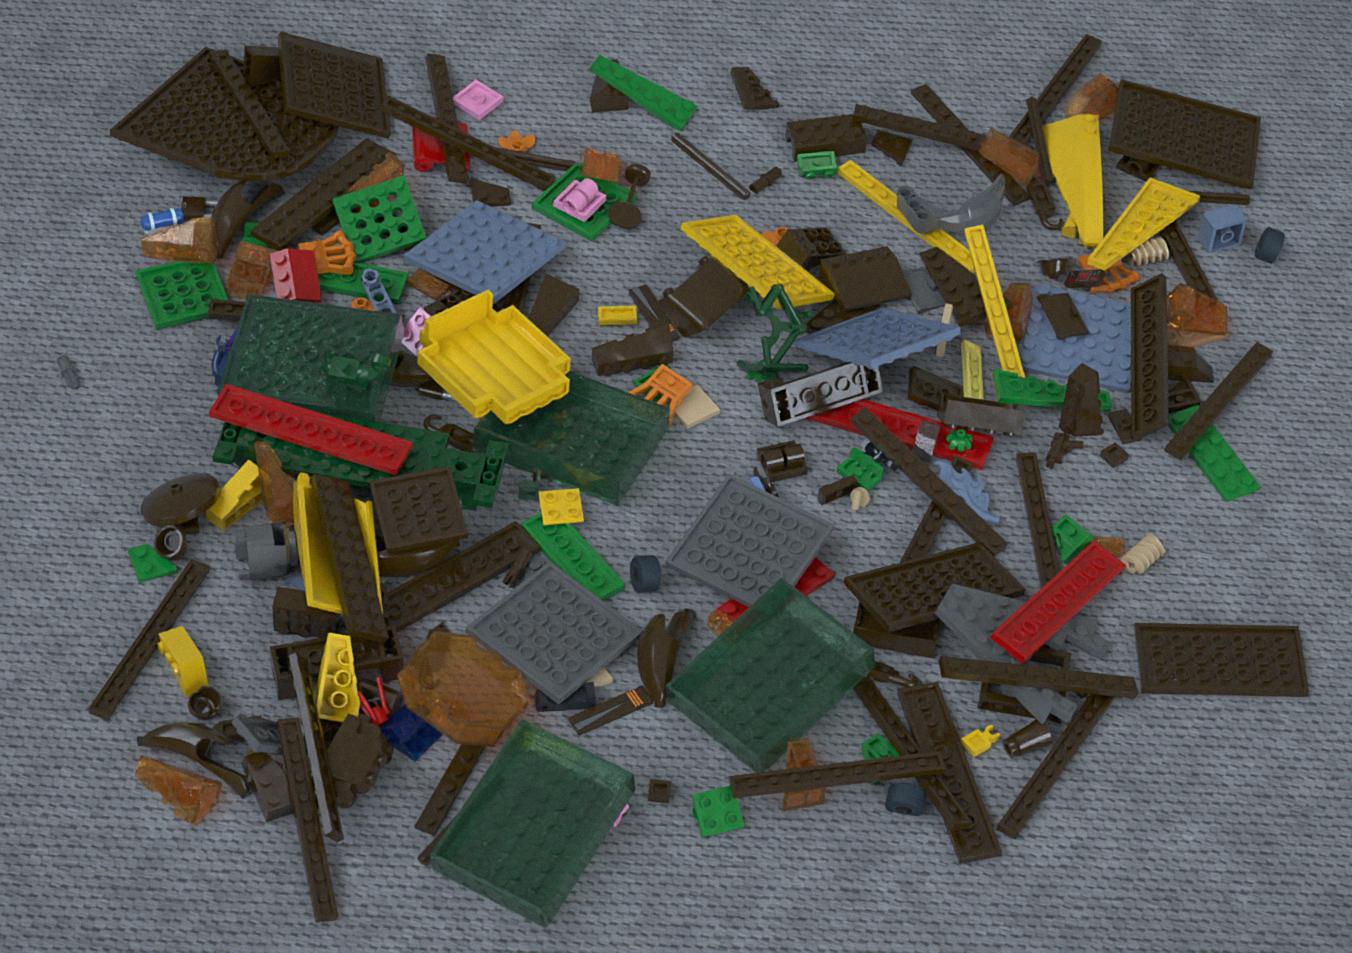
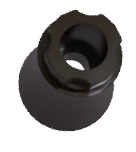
(1027, 739)

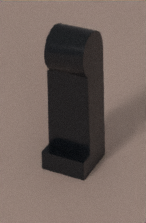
(580, 699)

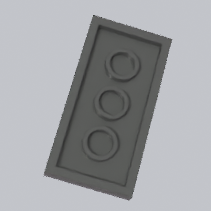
(260, 734)

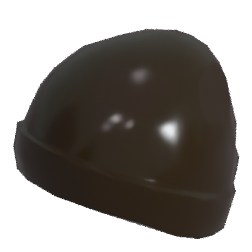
(170, 542)

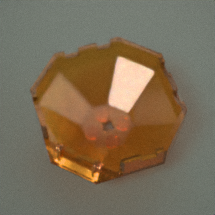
(462, 679)

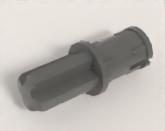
(68, 371)

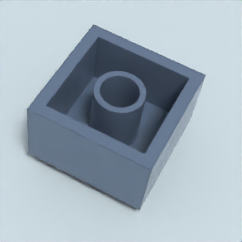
(1222, 228)

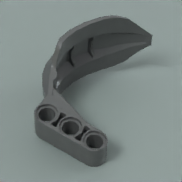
(976, 211)

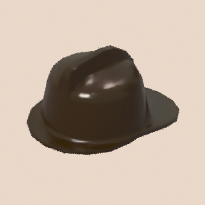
(1054, 267)

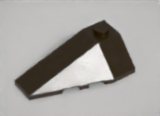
(606, 97)

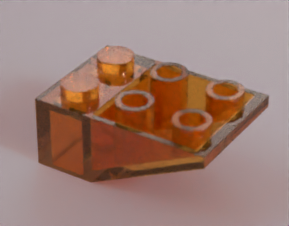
(600, 166)
(250, 271)
(1195, 311)

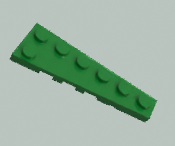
(654, 98)
(1030, 391)

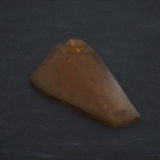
(186, 242)
(275, 485)
(186, 791)

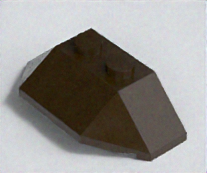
(1188, 361)

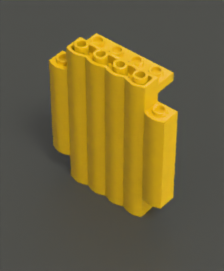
(492, 359)

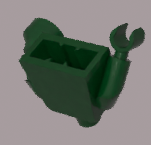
(353, 372)

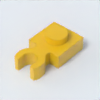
(978, 742)

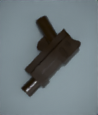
(1060, 445)

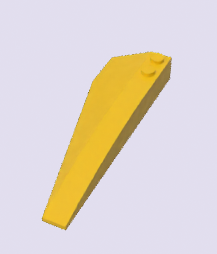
(1076, 164)

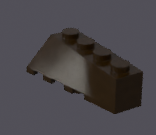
(634, 352)
(1081, 404)

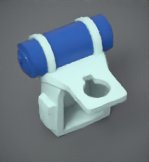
(161, 221)

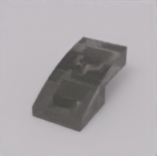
(926, 441)

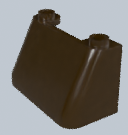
(702, 297)

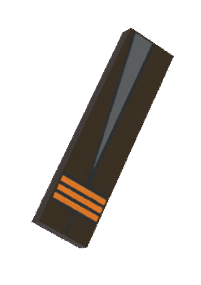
(651, 309)
(610, 710)

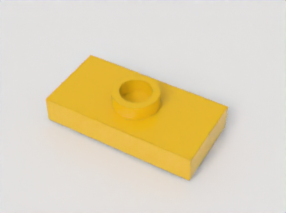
(617, 315)

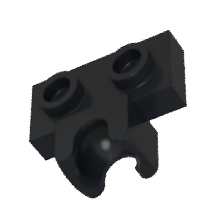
(874, 453)

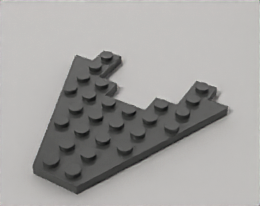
(977, 614)

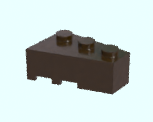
(268, 785)

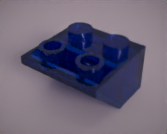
(410, 733)

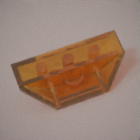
(1094, 98)

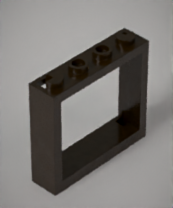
(1010, 704)

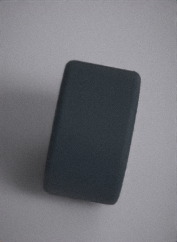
(1269, 245)
(645, 573)
(905, 799)

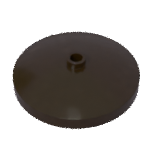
(180, 499)

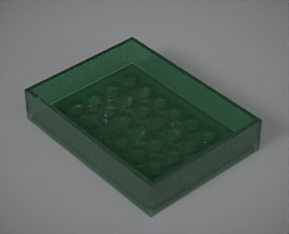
(285, 344)
(585, 440)
(770, 676)
(533, 823)

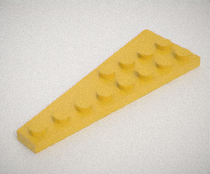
(1146, 215)

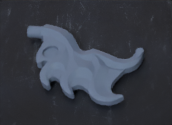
(967, 489)

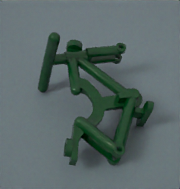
(795, 326)

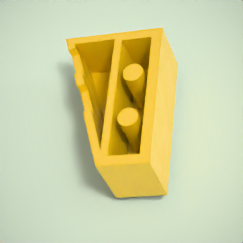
(237, 497)
(183, 659)

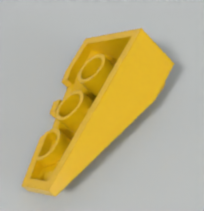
(336, 681)

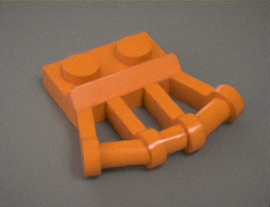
(324, 248)
(1106, 286)
(669, 385)

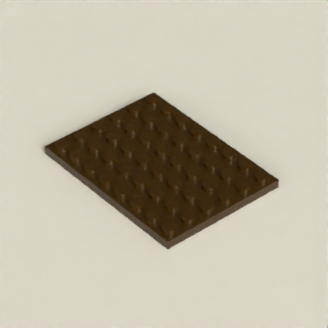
(1185, 134)

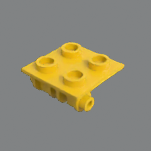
(561, 506)

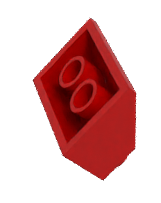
(296, 275)

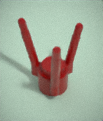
(377, 714)

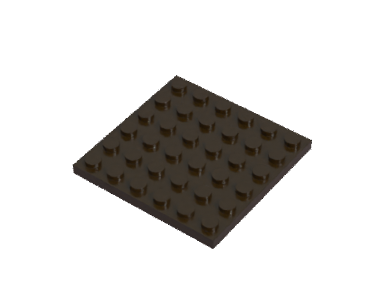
(333, 85)

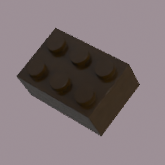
(294, 615)

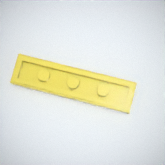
(972, 370)

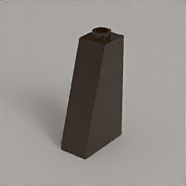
(261, 65)
(553, 303)

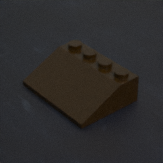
(864, 278)

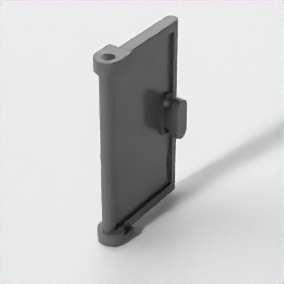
(920, 286)

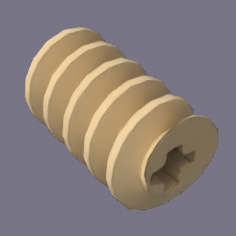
(1149, 250)
(1143, 554)

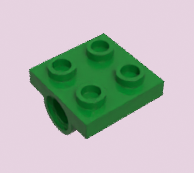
(716, 811)

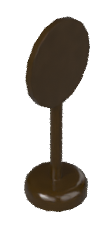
(624, 213)

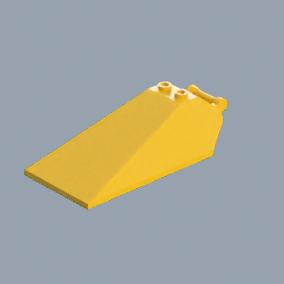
(312, 549)

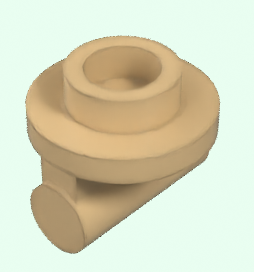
(859, 497)

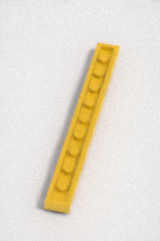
(888, 201)
(993, 300)

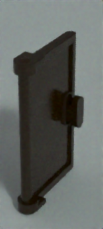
(1061, 312)

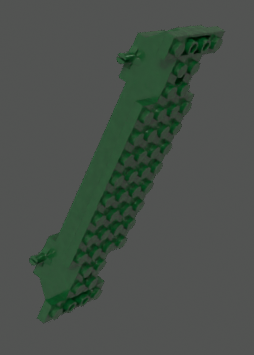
(474, 474)

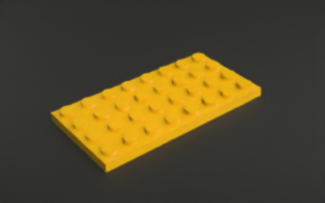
(756, 259)

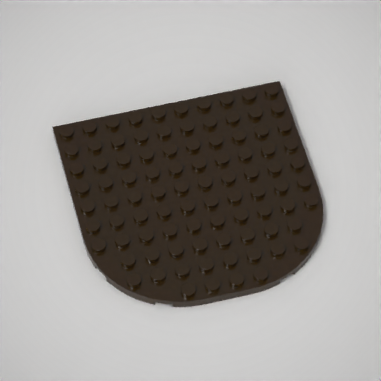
(203, 127)

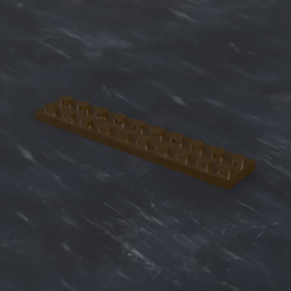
(315, 199)
(1149, 357)
(349, 558)
(457, 575)
(935, 731)

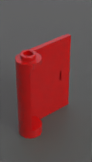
(429, 149)

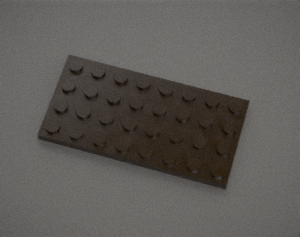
(913, 589)
(1220, 659)

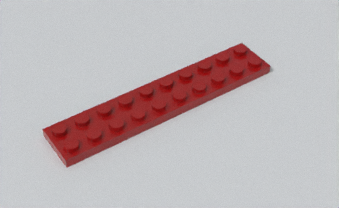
(905, 428)
(311, 429)
(1057, 602)

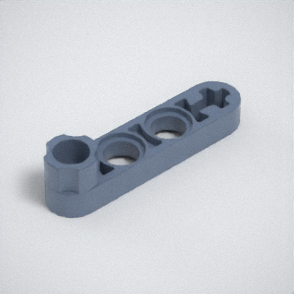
(368, 285)

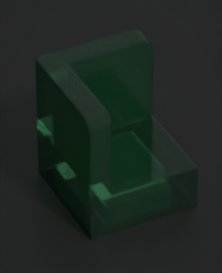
(530, 489)

